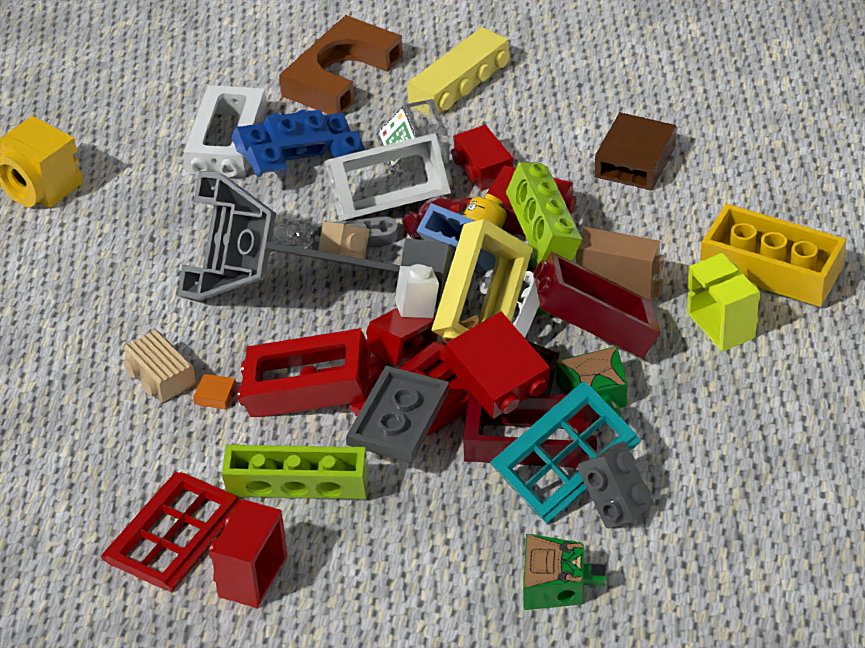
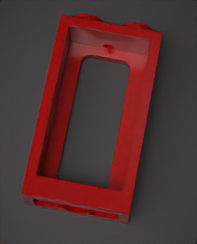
(307, 390)

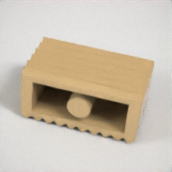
(159, 366)

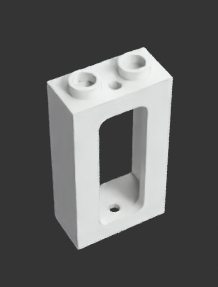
(219, 100)
(426, 146)

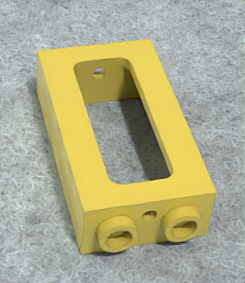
(505, 283)

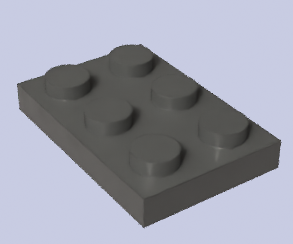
(398, 414)

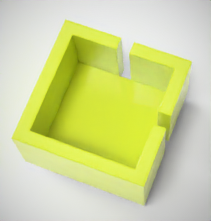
(722, 301)

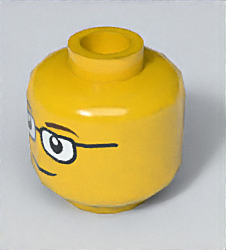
(488, 209)

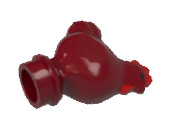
(412, 220)

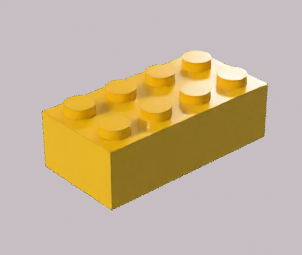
(777, 253)

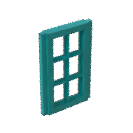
(543, 429)

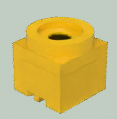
(38, 163)

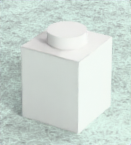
(416, 291)

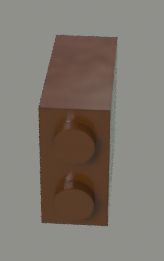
(635, 151)

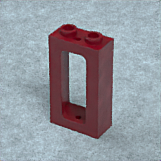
(596, 304)
(486, 448)

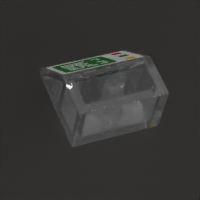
(412, 122)

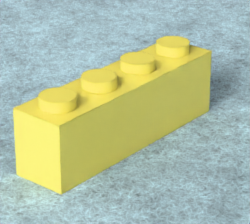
(460, 69)

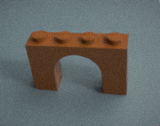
(346, 40)

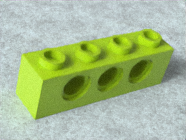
(542, 212)
(296, 471)

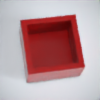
(248, 553)

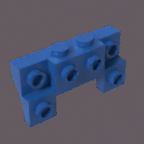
(294, 137)

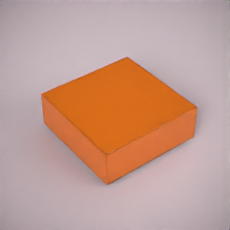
(214, 391)

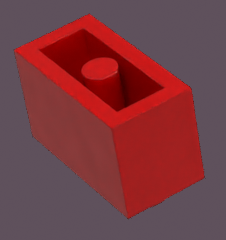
(480, 155)
(398, 337)

